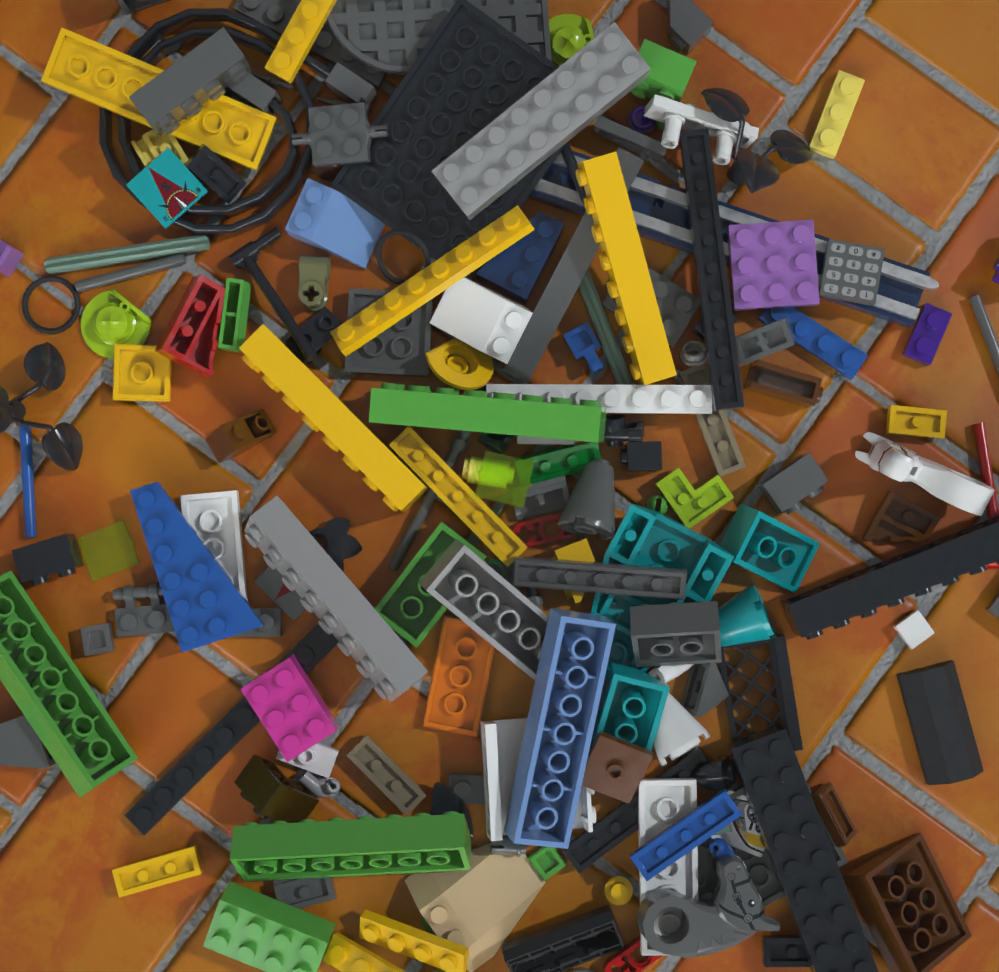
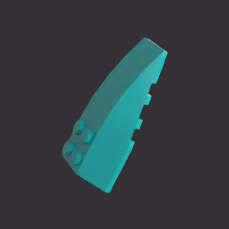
(657, 541)

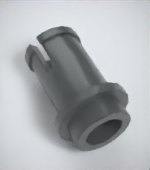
(506, 846)

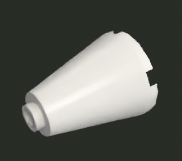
(677, 732)

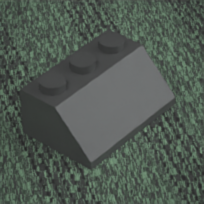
(675, 634)

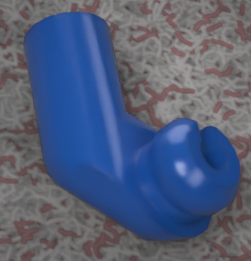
(719, 848)

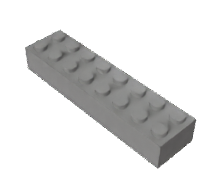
(542, 121)
(333, 599)

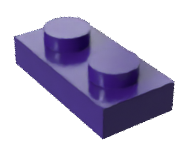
(927, 334)

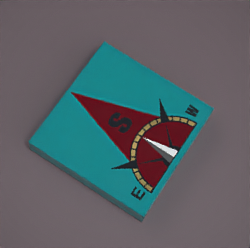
(167, 188)

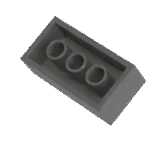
(191, 82)

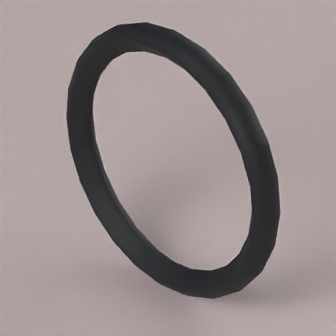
(399, 232)
(69, 323)

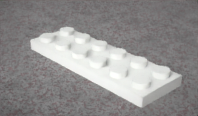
(659, 806)

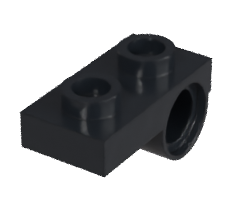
(317, 332)

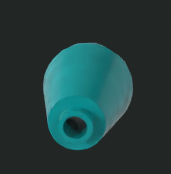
(744, 619)

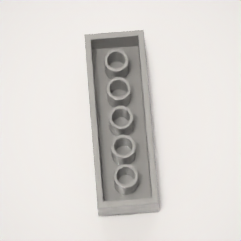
(488, 605)

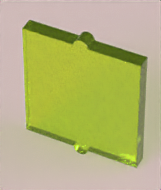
(504, 479)
(108, 550)

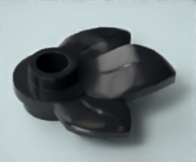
(338, 543)

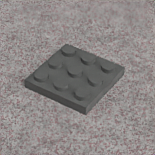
(396, 350)

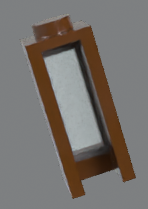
(783, 384)

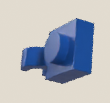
(582, 344)

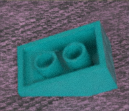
(769, 547)

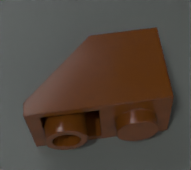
(240, 435)

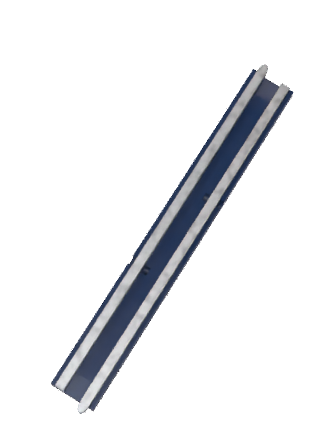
(664, 218)

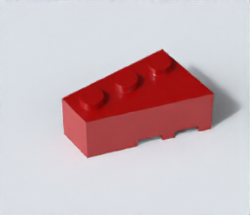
(194, 327)

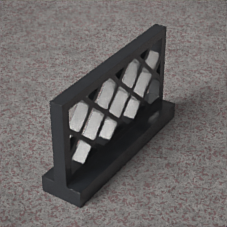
(783, 685)

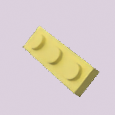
(836, 114)

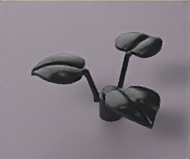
(749, 167)
(47, 368)

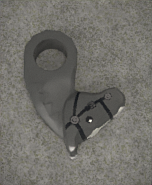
(708, 927)

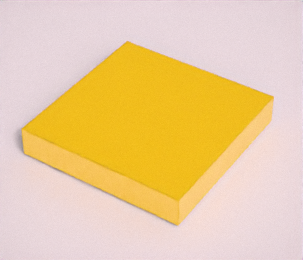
(141, 374)

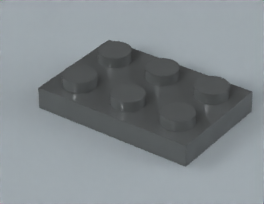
(674, 304)

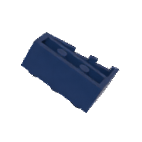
(521, 264)

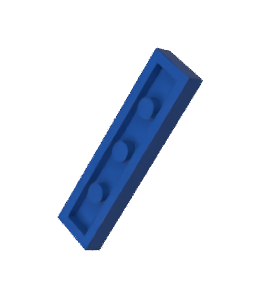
(818, 341)
(685, 834)

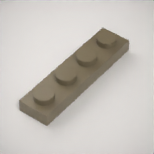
(715, 428)

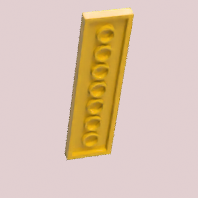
(110, 77)

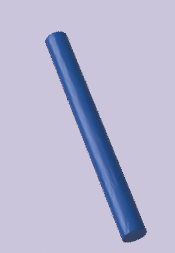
(27, 481)

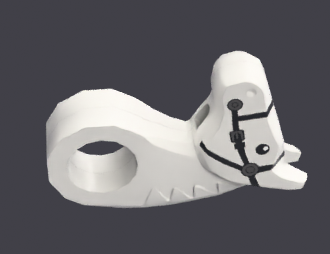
(935, 478)

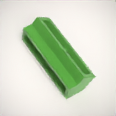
(234, 315)

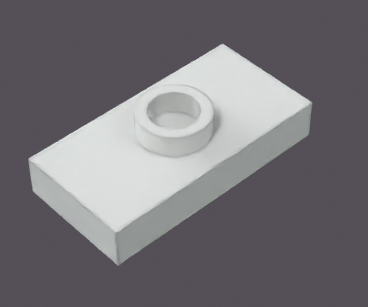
(316, 759)

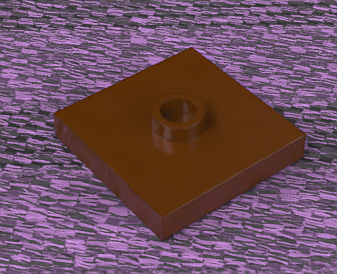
(615, 767)

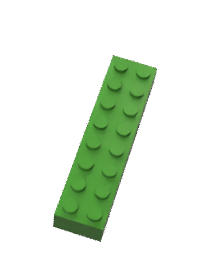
(489, 415)
(56, 695)
(351, 847)

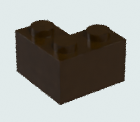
(274, 793)

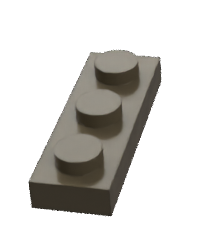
(386, 774)

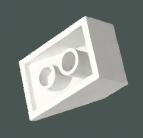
(481, 318)

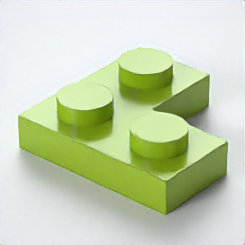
(691, 504)

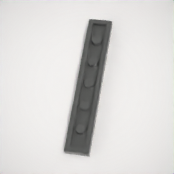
(599, 577)

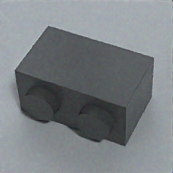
(793, 484)

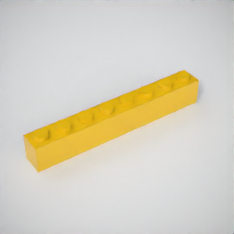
(626, 268)

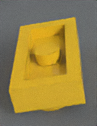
(916, 422)

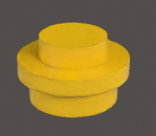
(618, 890)

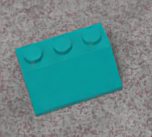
(631, 706)

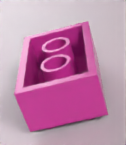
(290, 707)

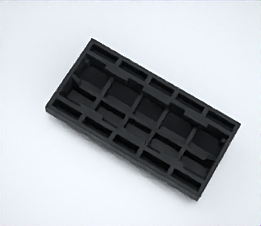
(940, 723)
(565, 943)

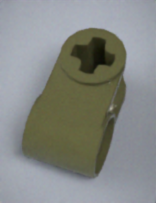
(314, 277)

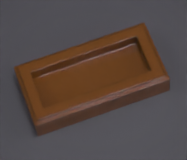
(834, 814)

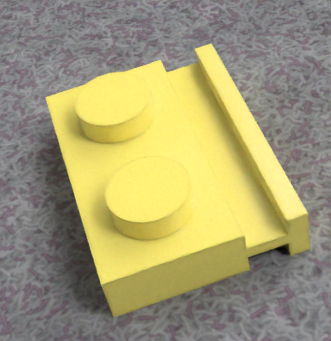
(153, 145)

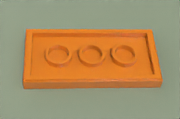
(458, 679)

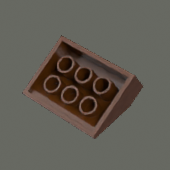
(908, 906)

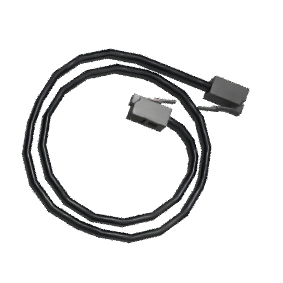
(254, 92)

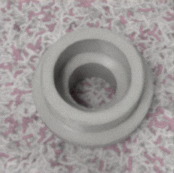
(693, 354)

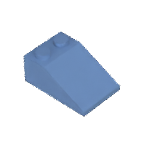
(334, 224)

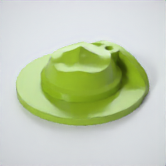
(568, 36)
(112, 321)

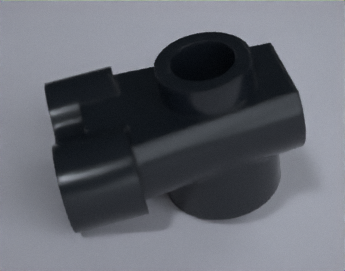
(617, 431)

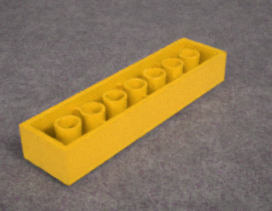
(327, 413)

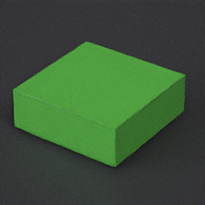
(547, 861)

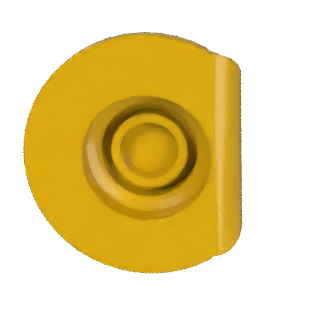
(460, 365)

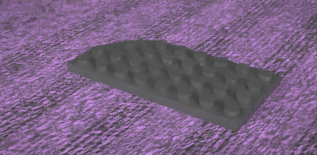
(395, 32)

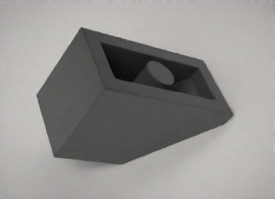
(686, 25)

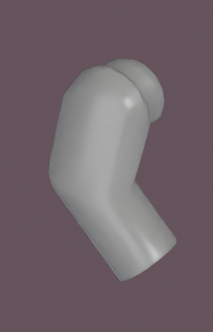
(319, 787)

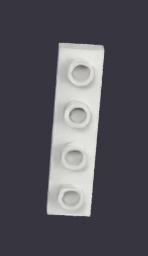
(690, 117)

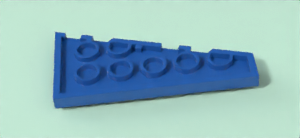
(193, 583)

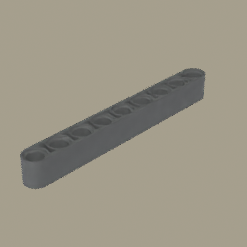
(562, 286)

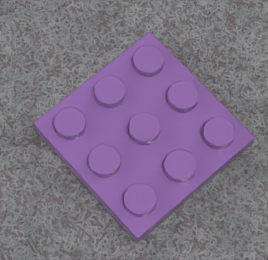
(773, 265)

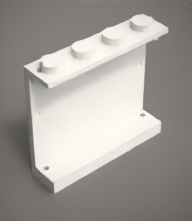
(500, 758)

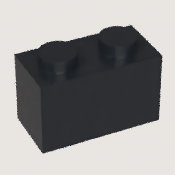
(48, 558)

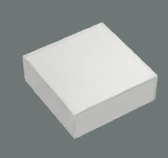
(913, 629)

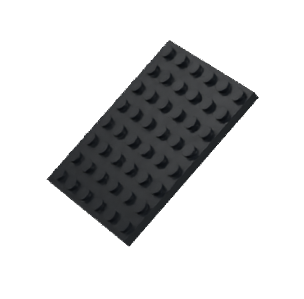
(447, 97)

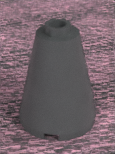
(591, 503)

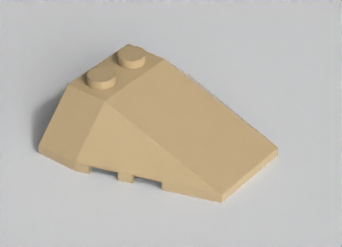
(477, 904)

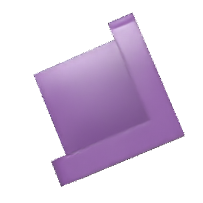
(9, 258)

